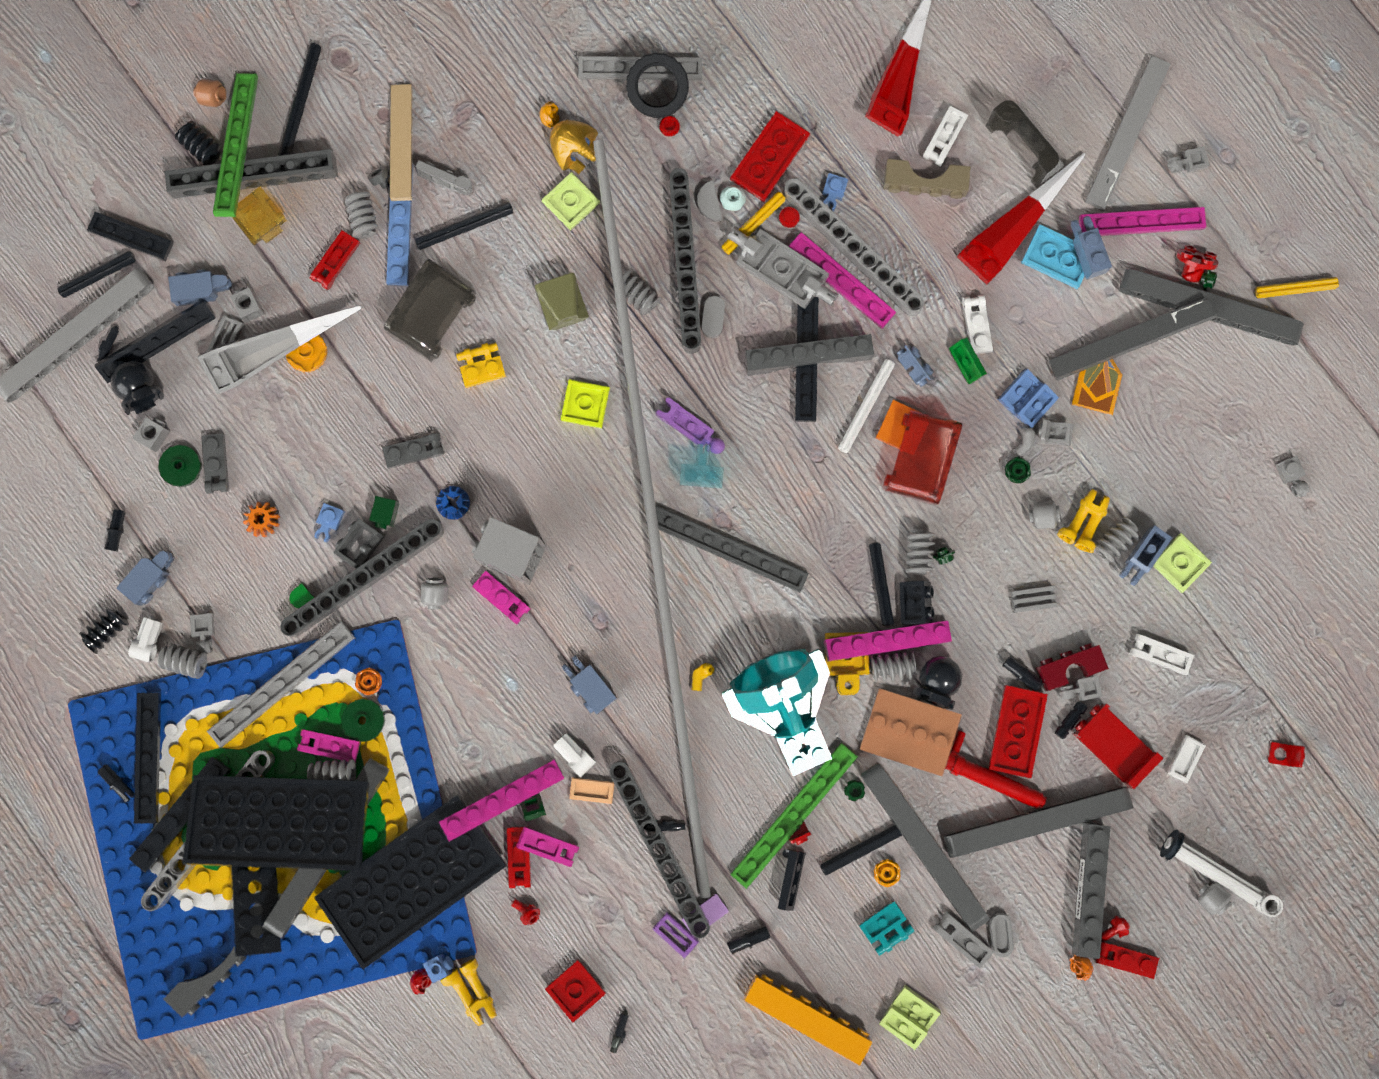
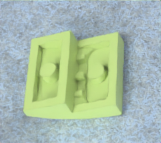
(910, 1017)

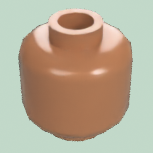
(210, 93)

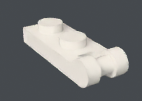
(945, 135)
(977, 324)
(1162, 654)

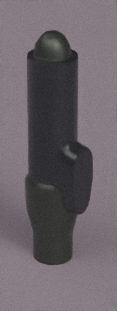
(620, 1032)

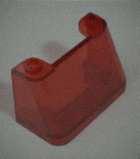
(924, 457)

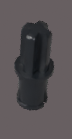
(115, 530)
(1022, 673)
(116, 783)
(748, 940)

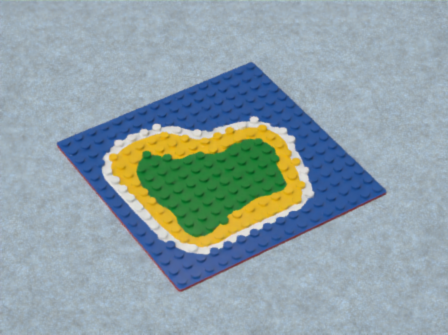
(196, 924)

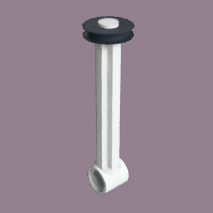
(1176, 847)

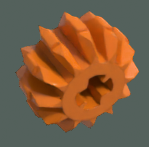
(254, 520)

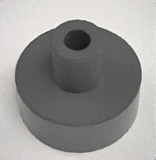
(379, 177)

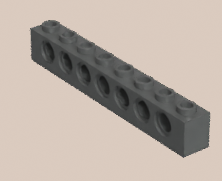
(256, 173)

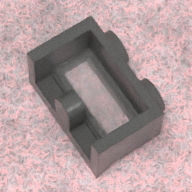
(358, 543)

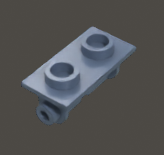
(912, 358)

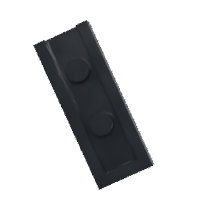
(791, 879)

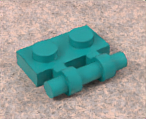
(883, 922)

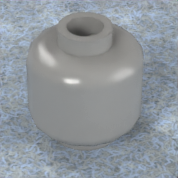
(1045, 515)
(434, 593)
(1214, 898)

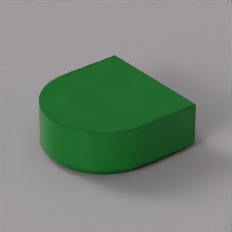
(300, 596)

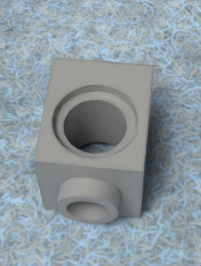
(251, 312)
(155, 442)

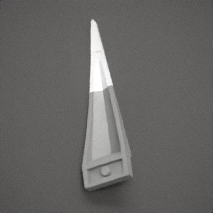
(239, 360)

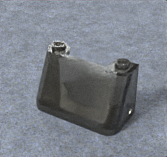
(1015, 116)
(428, 310)

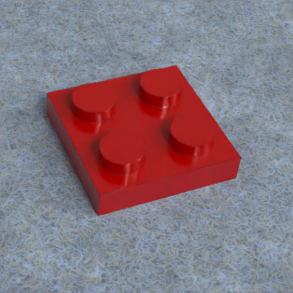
(575, 991)

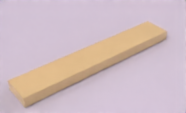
(401, 143)

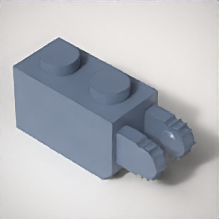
(1090, 249)
(192, 288)
(1146, 553)
(146, 578)

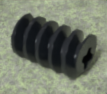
(198, 143)
(102, 630)

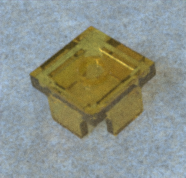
(259, 217)

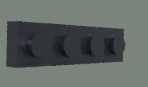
(130, 236)

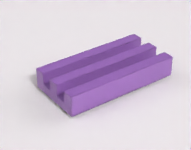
(662, 922)

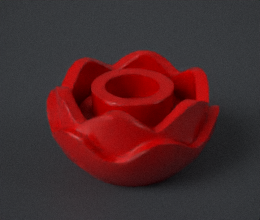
(420, 981)

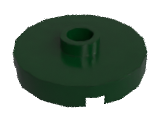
(187, 473)
(374, 720)

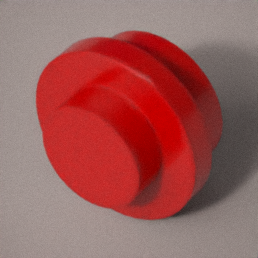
(669, 126)
(789, 217)

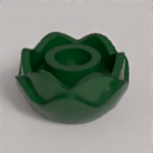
(1024, 470)

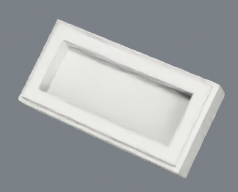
(1185, 758)

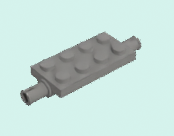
(782, 268)

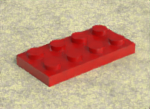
(770, 156)
(1017, 731)

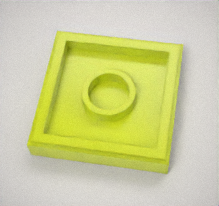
(585, 404)

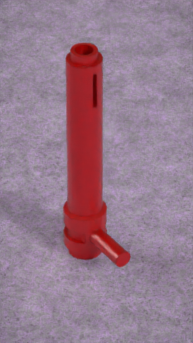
(960, 766)

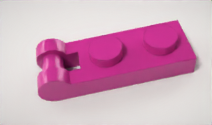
(500, 597)
(329, 746)
(547, 846)

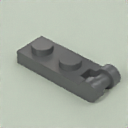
(412, 451)
(215, 463)

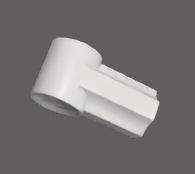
(145, 646)
(578, 758)

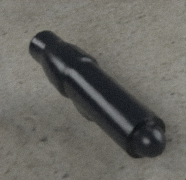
(106, 345)
(666, 825)

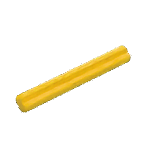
(756, 220)
(1296, 287)

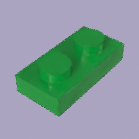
(967, 361)

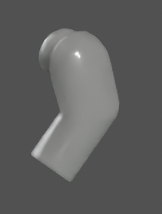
(1027, 441)

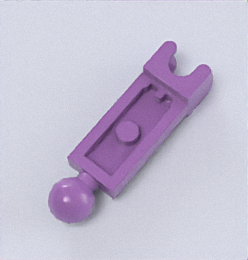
(690, 426)

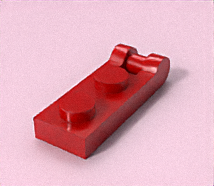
(335, 259)
(517, 860)
(1128, 960)

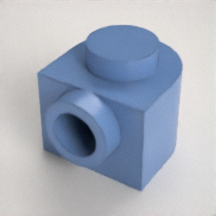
(438, 967)

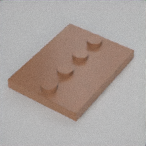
(911, 732)

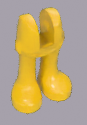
(1069, 533)
(472, 1007)

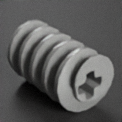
(359, 215)
(638, 295)
(1117, 539)
(920, 552)
(182, 661)
(892, 667)
(332, 771)

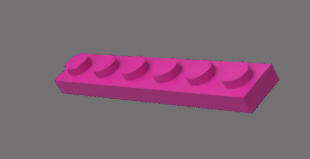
(1147, 221)
(844, 282)
(887, 640)
(501, 800)

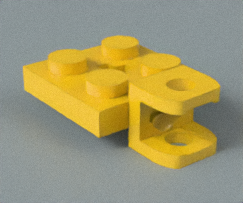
(847, 670)

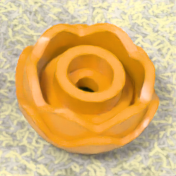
(549, 114)
(890, 879)

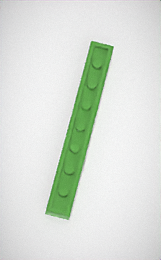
(235, 145)
(793, 816)

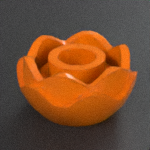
(368, 674)
(1081, 967)

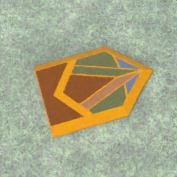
(1098, 387)

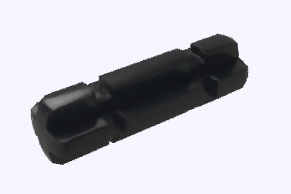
(1071, 720)

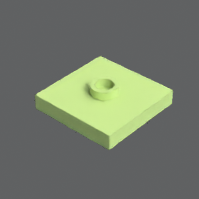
(570, 201)
(1181, 563)

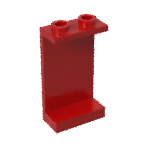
(1116, 746)

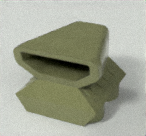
(561, 301)

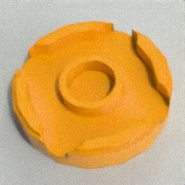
(309, 355)

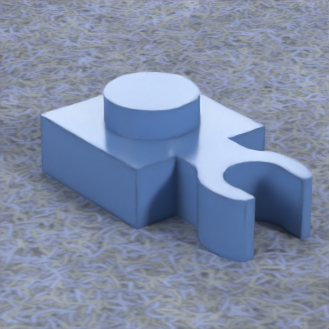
(834, 189)
(329, 519)

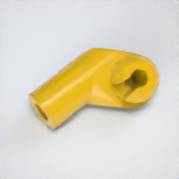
(700, 674)

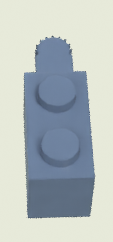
(590, 687)

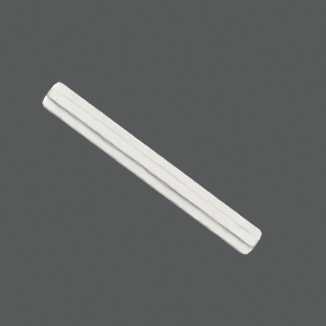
(866, 406)

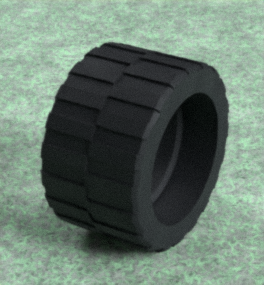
(657, 60)

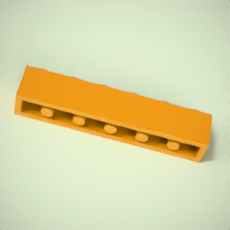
(807, 1019)

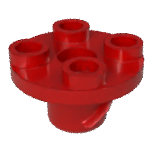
(1196, 262)

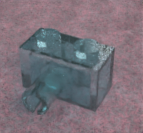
(701, 473)

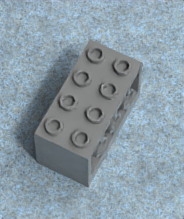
(509, 550)

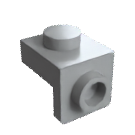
(1056, 432)

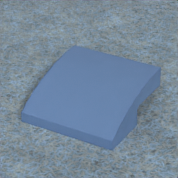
(1028, 398)

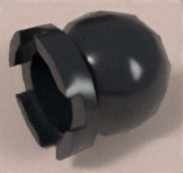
(135, 386)
(939, 681)

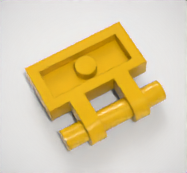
(481, 371)

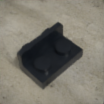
(916, 602)

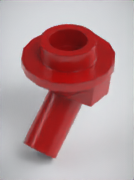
(530, 913)
(1119, 926)

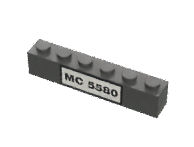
(1091, 890)

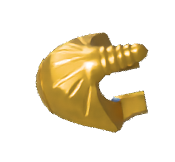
(571, 137)

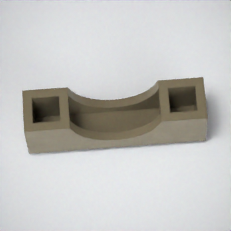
(901, 177)

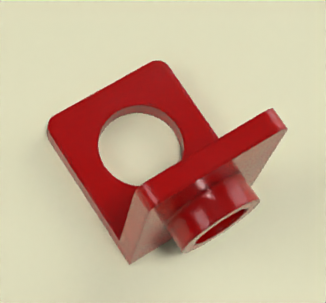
(1294, 755)
(800, 836)

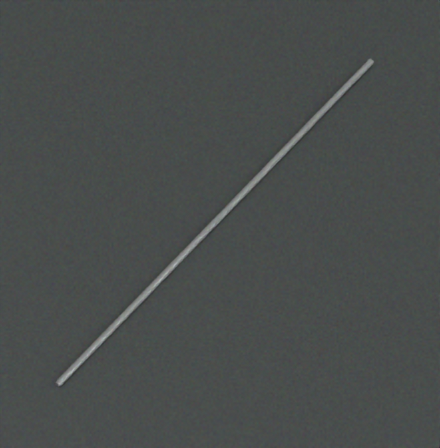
(652, 523)

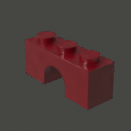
(1089, 660)

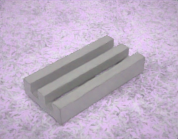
(239, 326)
(1051, 596)

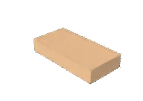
(591, 790)

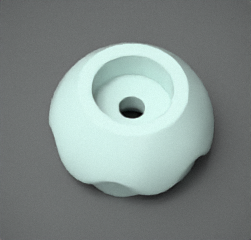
(732, 204)

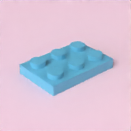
(1054, 256)

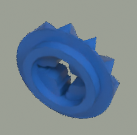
(463, 502)

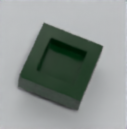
(533, 808)

